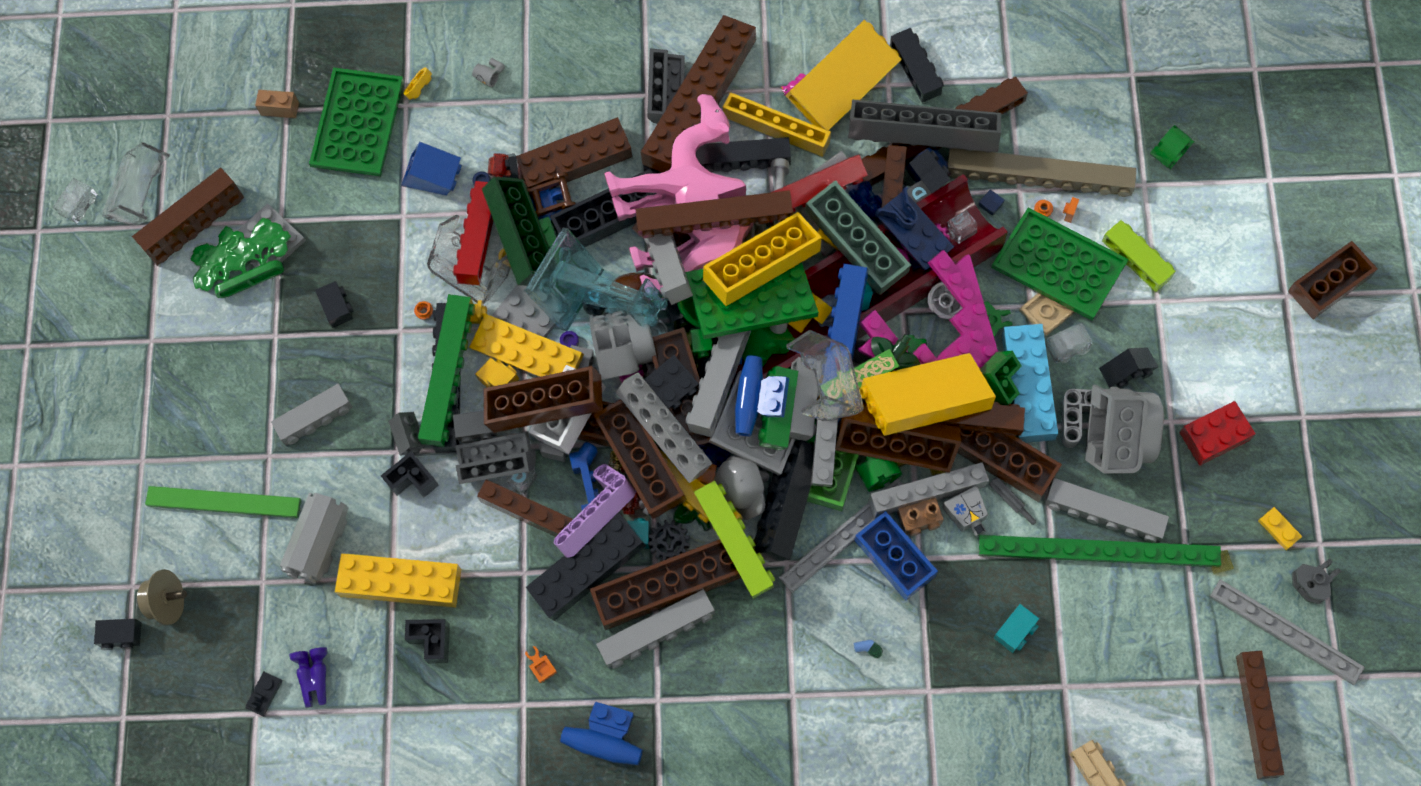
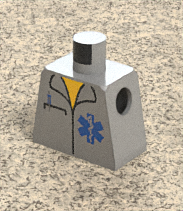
(967, 511)

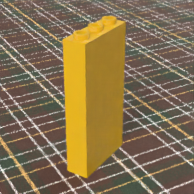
(843, 76)
(927, 394)

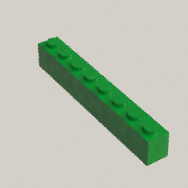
(446, 370)

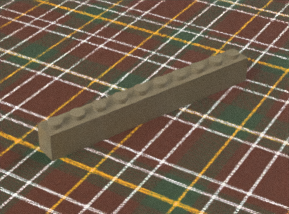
(1042, 172)

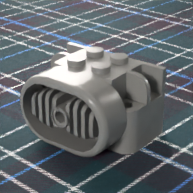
(620, 344)
(1123, 429)

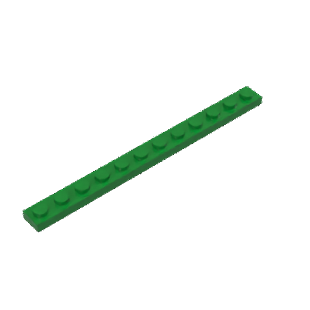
(1100, 551)

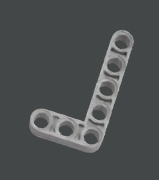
(1075, 410)

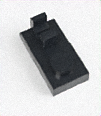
(511, 165)
(263, 693)

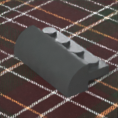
(664, 80)
(495, 458)

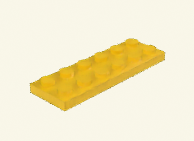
(523, 348)

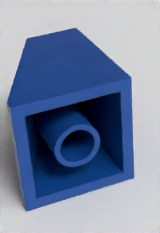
(431, 170)

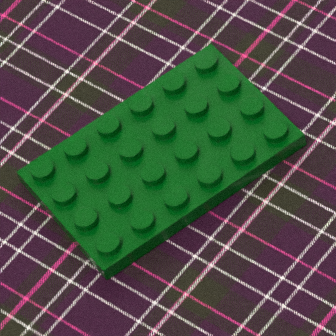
(356, 122)
(1060, 263)
(774, 303)

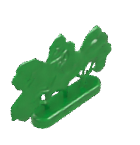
(234, 253)

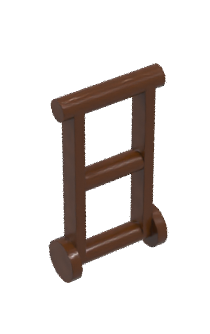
(559, 179)

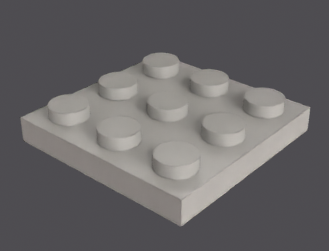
(269, 213)
(524, 312)

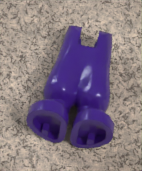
(312, 677)

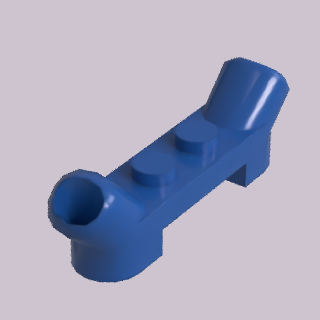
(580, 464)

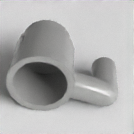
(486, 74)

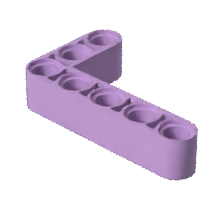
(598, 513)

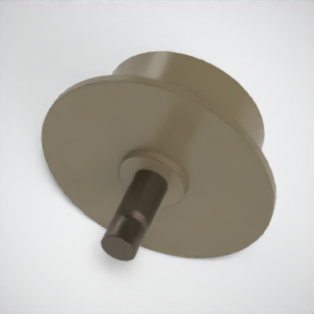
(162, 597)

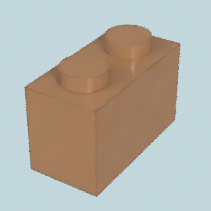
(277, 103)

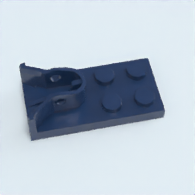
(913, 229)

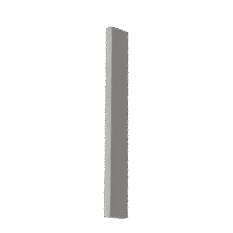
(829, 547)
(1287, 632)

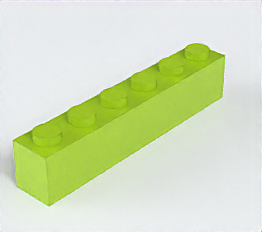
(734, 539)

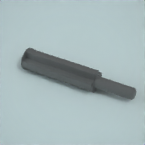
(1010, 498)

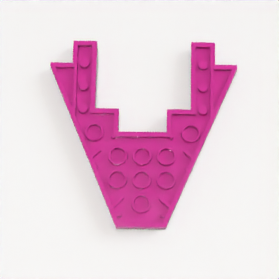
(971, 321)

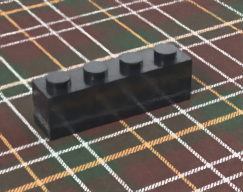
(916, 65)

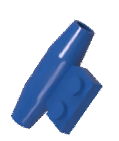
(758, 396)
(605, 736)

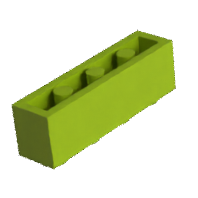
(1142, 258)

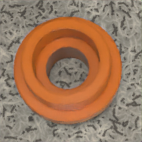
(1047, 204)
(423, 305)

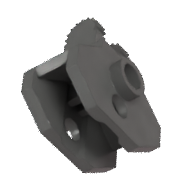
(1314, 582)

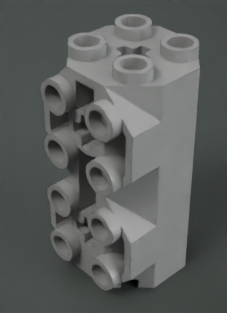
(314, 538)

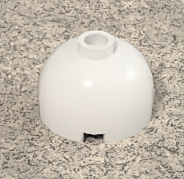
(942, 301)

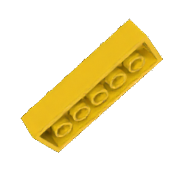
(761, 258)
(398, 580)

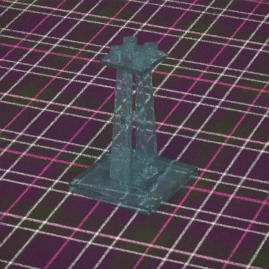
(574, 277)

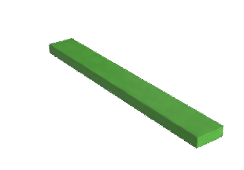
(223, 502)

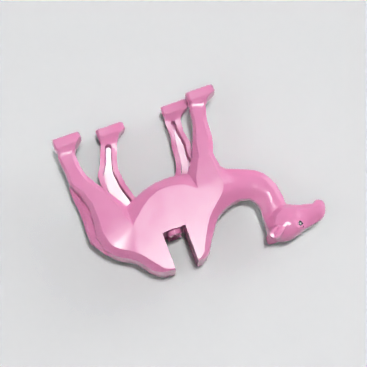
(686, 183)

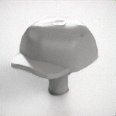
(743, 485)

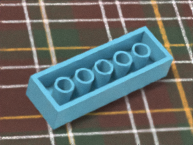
(1032, 381)

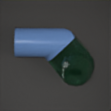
(870, 647)

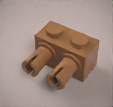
(920, 517)

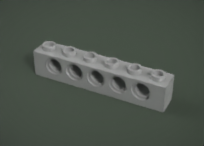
(663, 427)

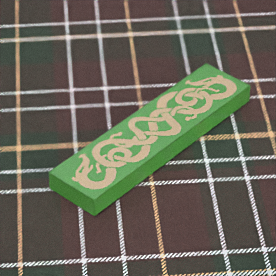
(878, 365)

